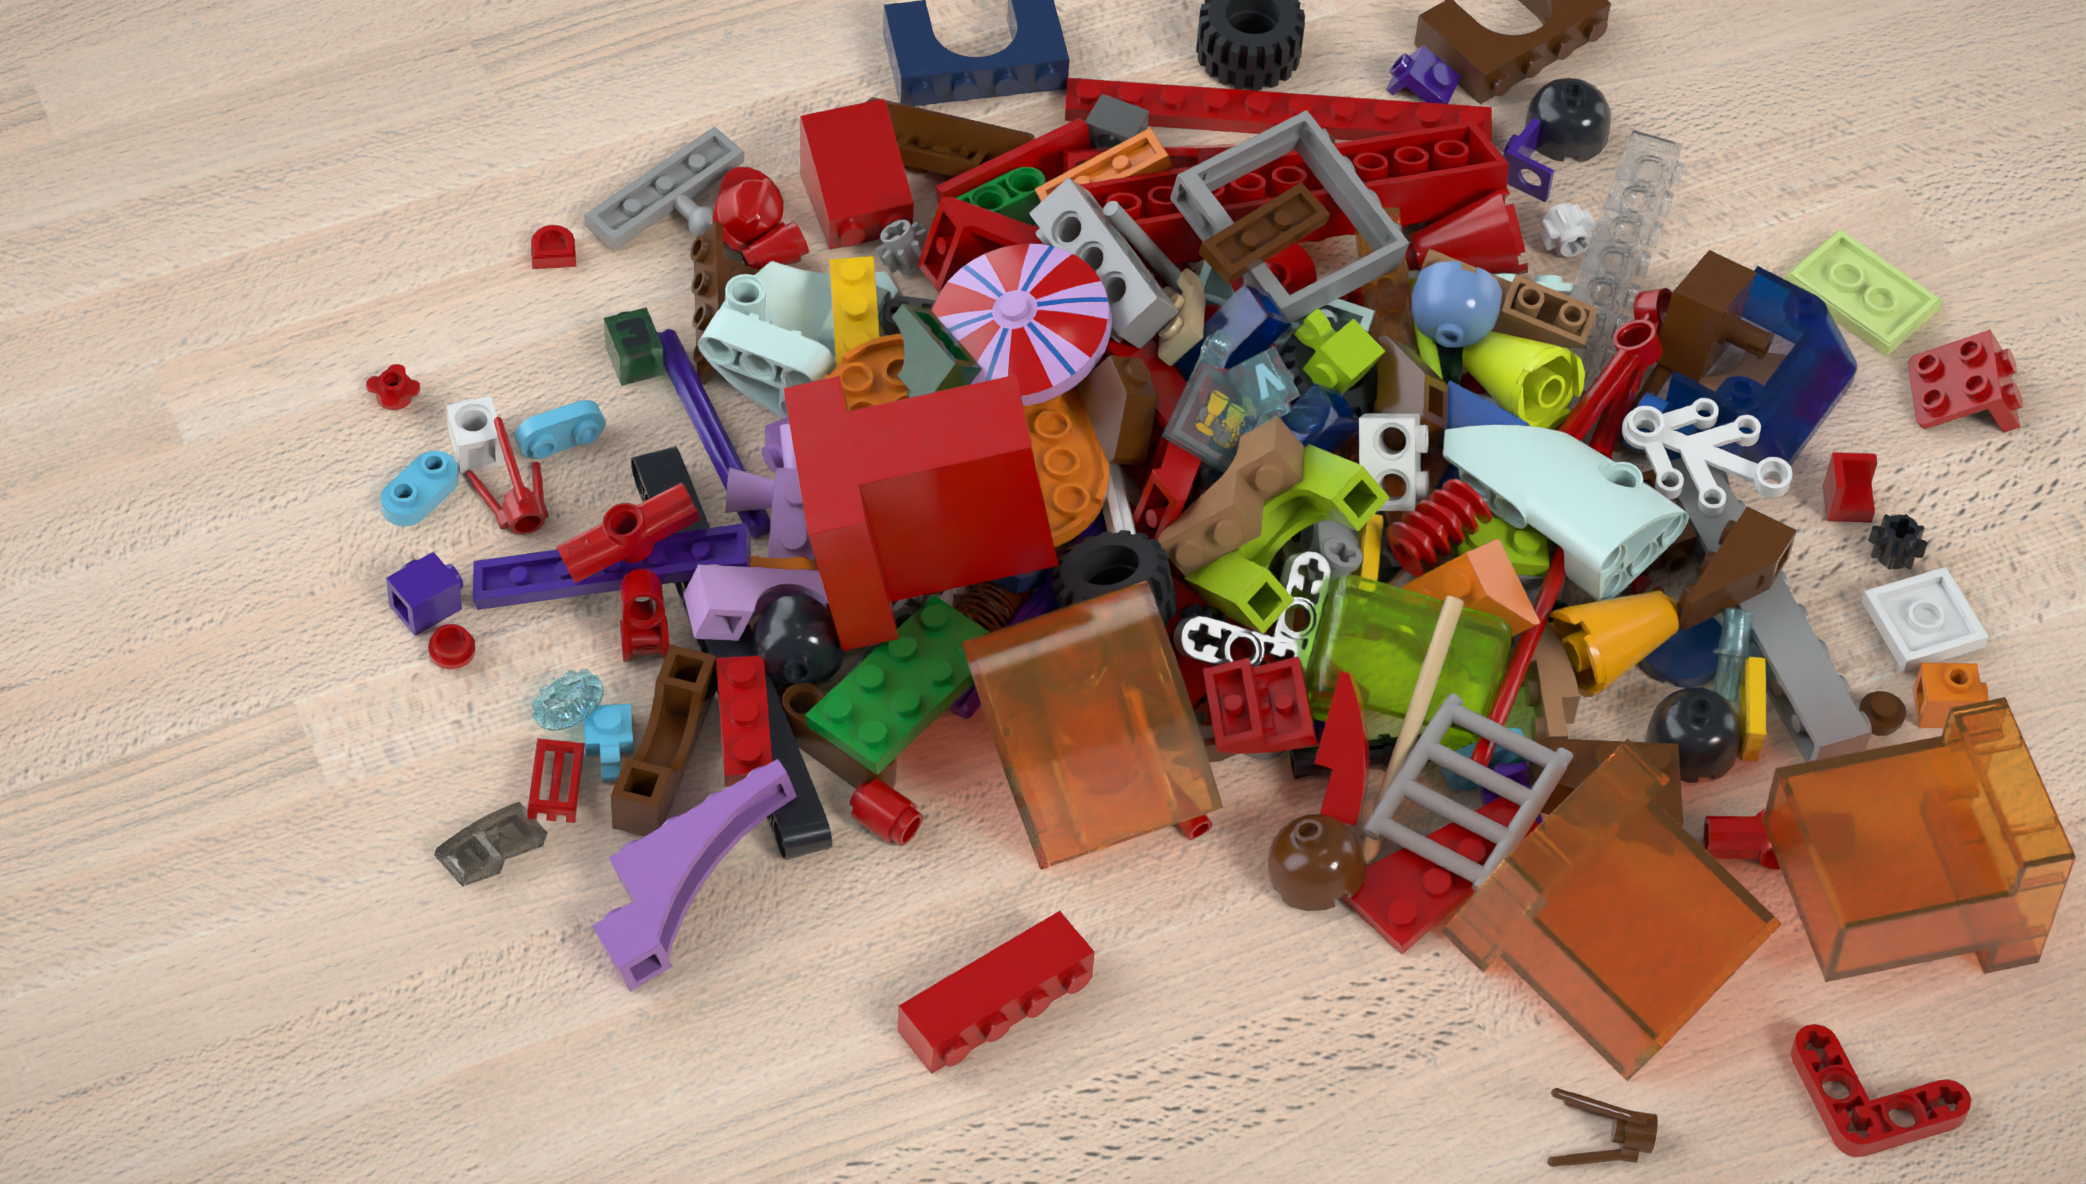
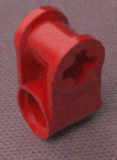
(643, 622)

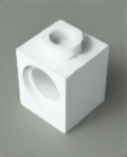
(474, 434)

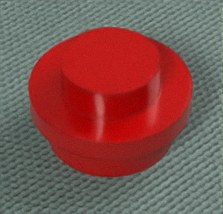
(451, 647)

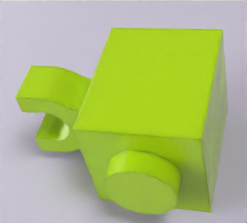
(1339, 356)

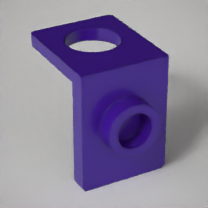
(1517, 155)

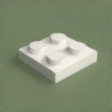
(1924, 619)

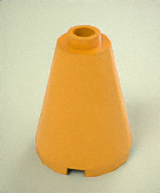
(1613, 635)

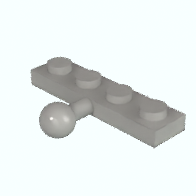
(666, 189)

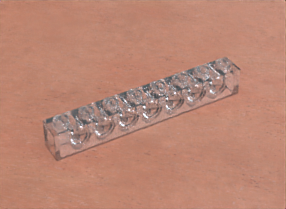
(1621, 242)

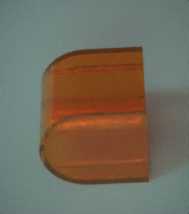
(1093, 724)

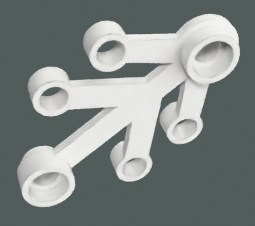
(1702, 450)

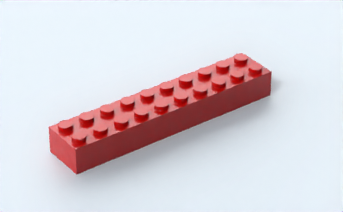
(1418, 171)

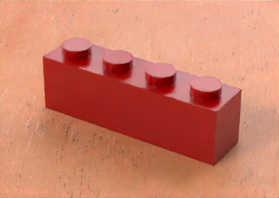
(996, 992)

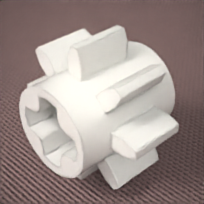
(1567, 229)

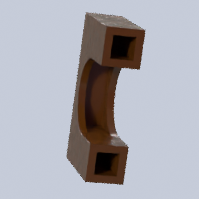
(1497, 61)

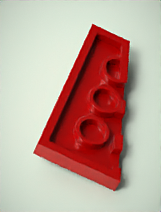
(1410, 894)

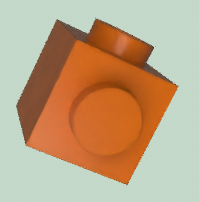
(1943, 687)

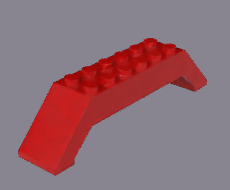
(968, 231)

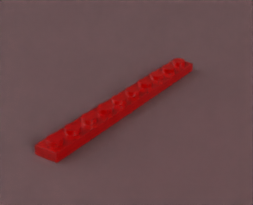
(1260, 110)

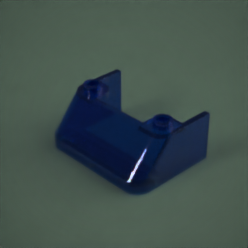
(1799, 390)

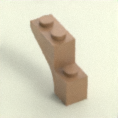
(1232, 508)

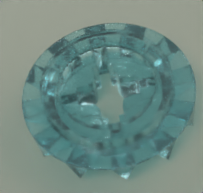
(583, 691)

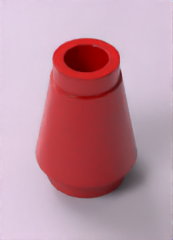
(781, 244)

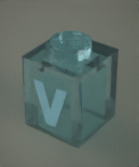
(1263, 385)

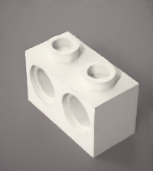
(1381, 460)

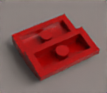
(1259, 706)

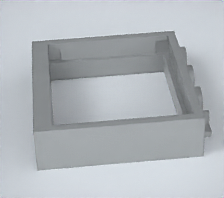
(1337, 175)

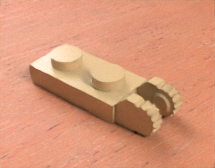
(1187, 326)

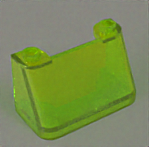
(1384, 639)

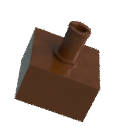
(1707, 317)

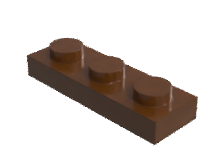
(1264, 233)

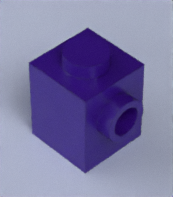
(425, 592)

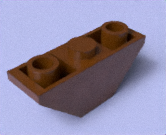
(1409, 387)

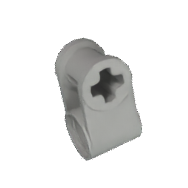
(1334, 542)

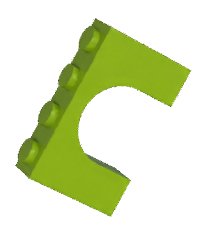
(1328, 492)

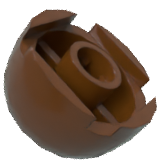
(1316, 862)

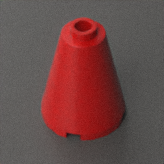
(1479, 234)

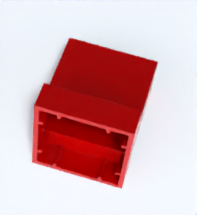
(915, 496)

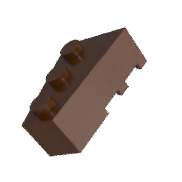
(1592, 753)

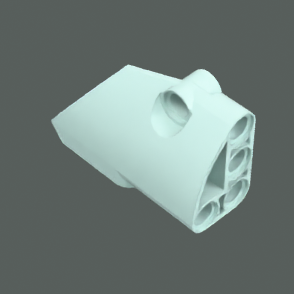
(777, 331)
(1571, 494)

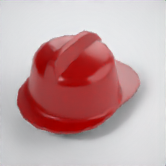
(747, 207)

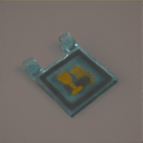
(1209, 412)

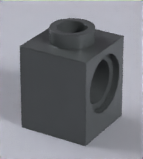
(1114, 122)

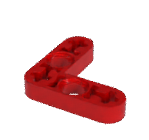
(1871, 1114)

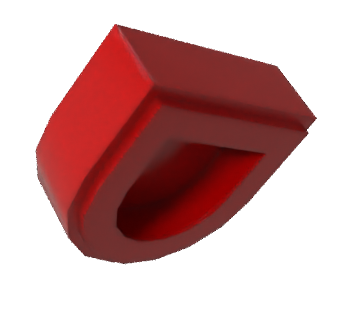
(553, 248)

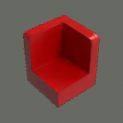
(1849, 487)

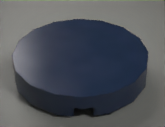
(1686, 656)

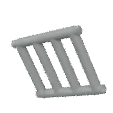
(1429, 749)

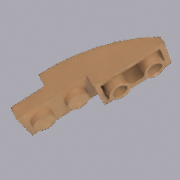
(1535, 310)
(1549, 686)

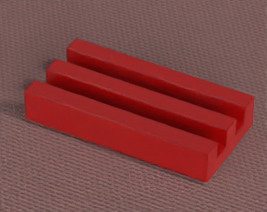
(553, 806)

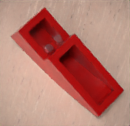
(1345, 751)

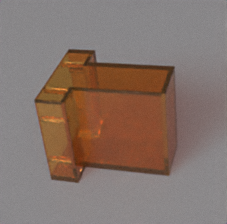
(1923, 849)
(1615, 914)

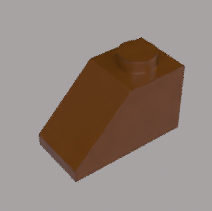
(1120, 408)

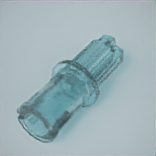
(1732, 652)

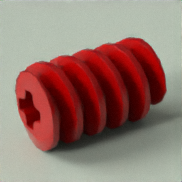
(1434, 522)

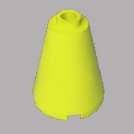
(1527, 376)

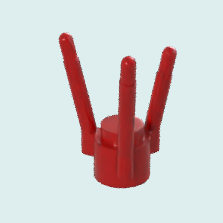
(522, 508)

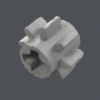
(902, 246)

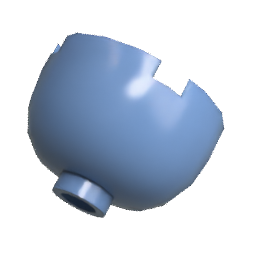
(1455, 304)

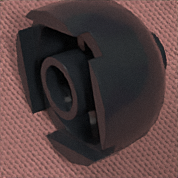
(1572, 119)
(797, 642)
(1702, 727)

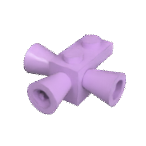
(783, 495)

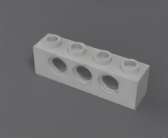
(1075, 212)

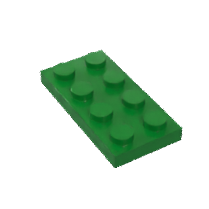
(899, 687)

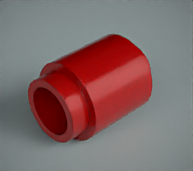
(885, 812)

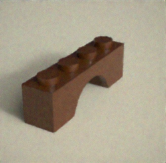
(678, 711)

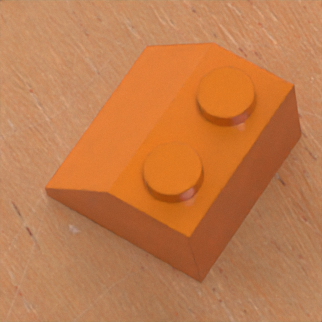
(1484, 583)

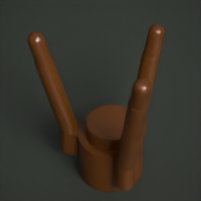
(1630, 1129)

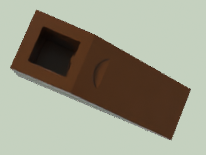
(1743, 567)

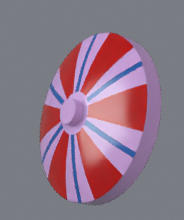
(1029, 316)

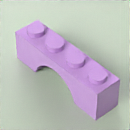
(727, 597)

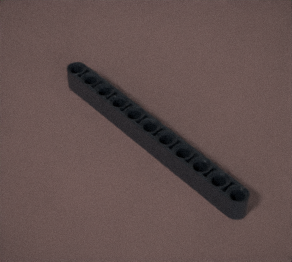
(802, 823)

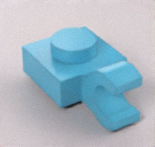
(609, 734)

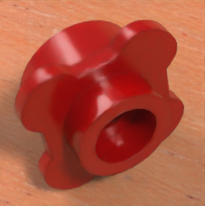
(393, 387)

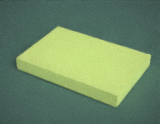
(1865, 292)

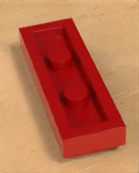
(743, 716)

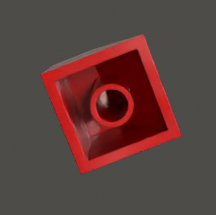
(854, 172)

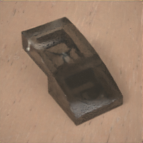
(486, 844)

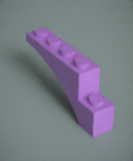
(672, 865)

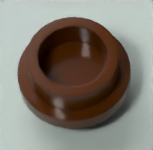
(1884, 712)

